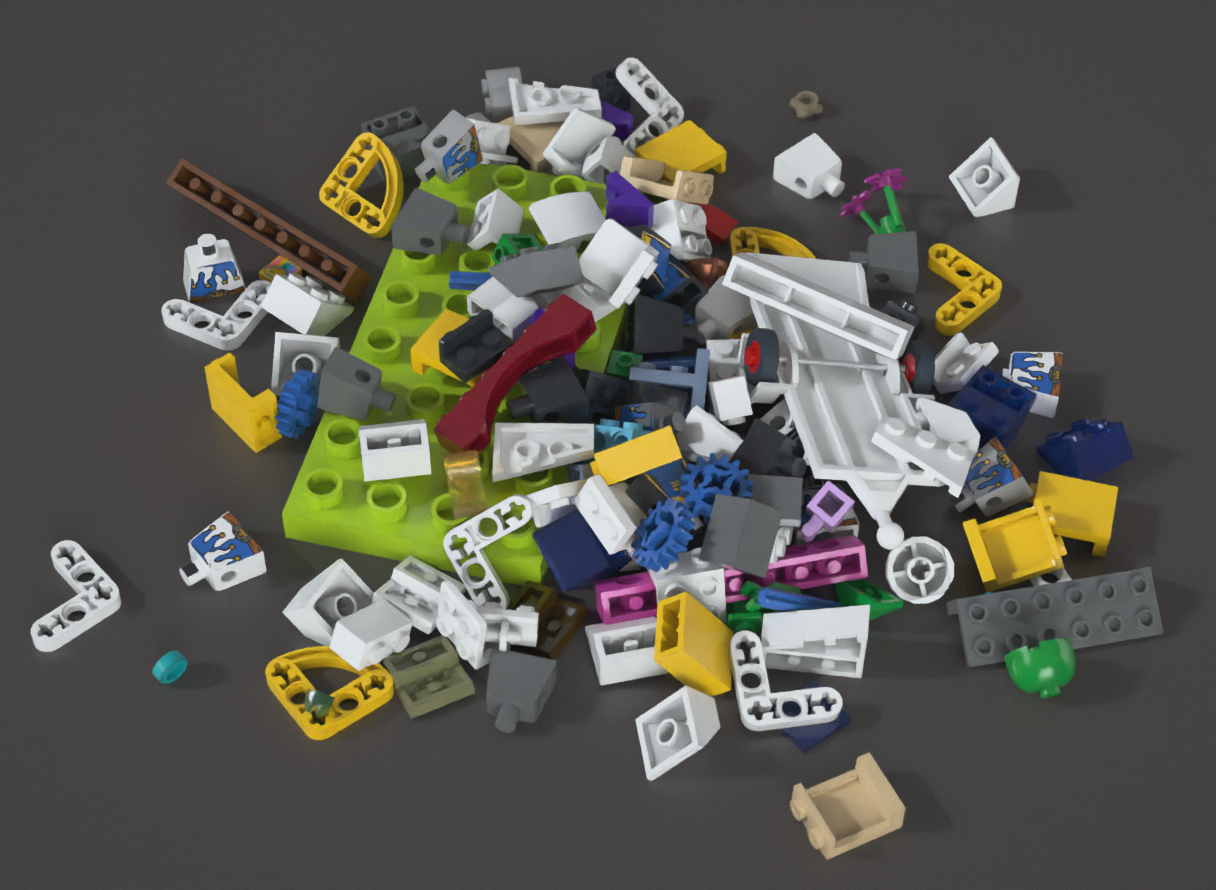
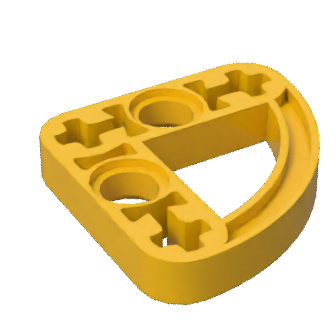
(347, 194)
(766, 238)
(337, 718)

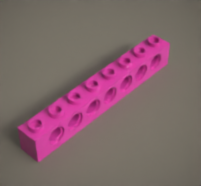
(802, 566)

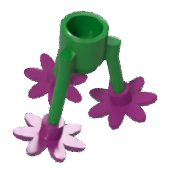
(889, 182)

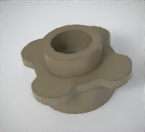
(806, 104)

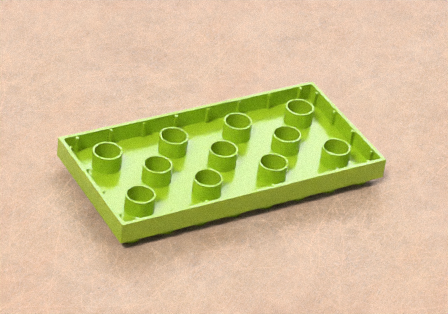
(415, 513)

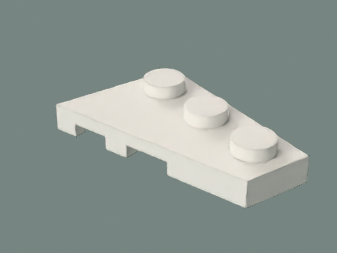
(543, 104)

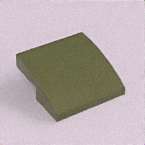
(428, 676)

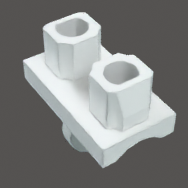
(510, 626)

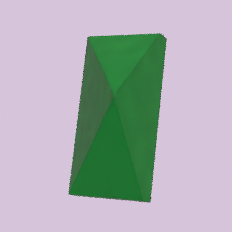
(863, 592)

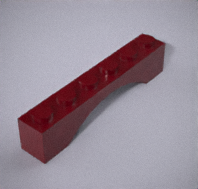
(555, 333)

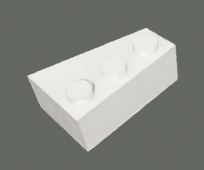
(817, 640)

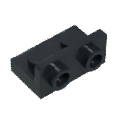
(473, 346)

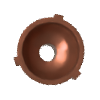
(707, 270)

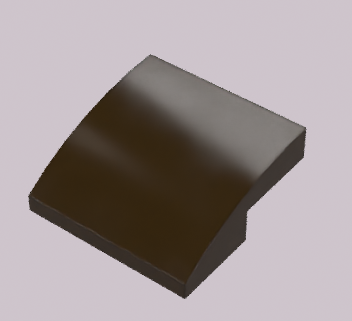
(556, 621)

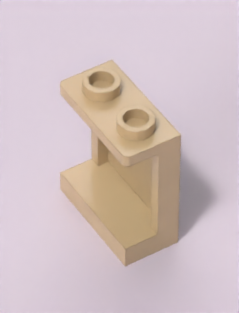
(531, 142)
(647, 177)
(848, 808)

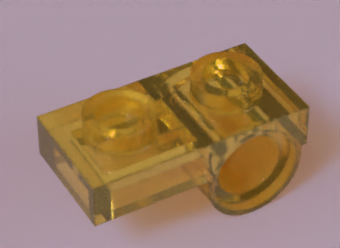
(464, 483)

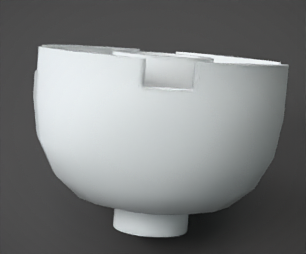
(919, 570)

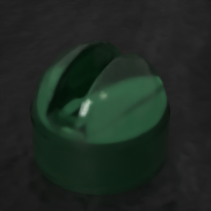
(321, 700)

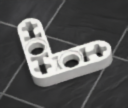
(656, 108)
(227, 324)
(478, 540)
(85, 601)
(763, 699)

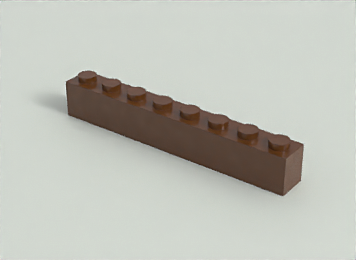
(269, 230)

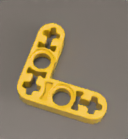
(946, 262)

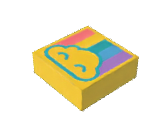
(279, 266)

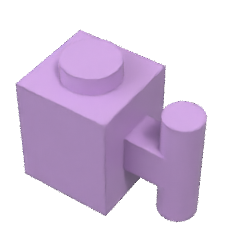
(826, 510)

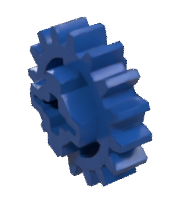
(298, 404)
(715, 478)
(663, 534)

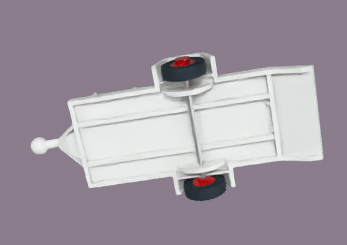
(839, 390)

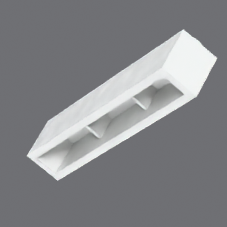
(818, 305)

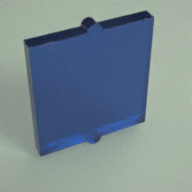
(811, 735)

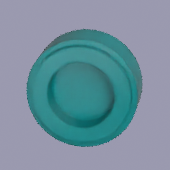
(170, 667)

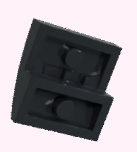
(604, 394)

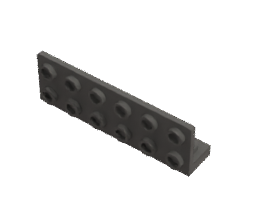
(1083, 610)

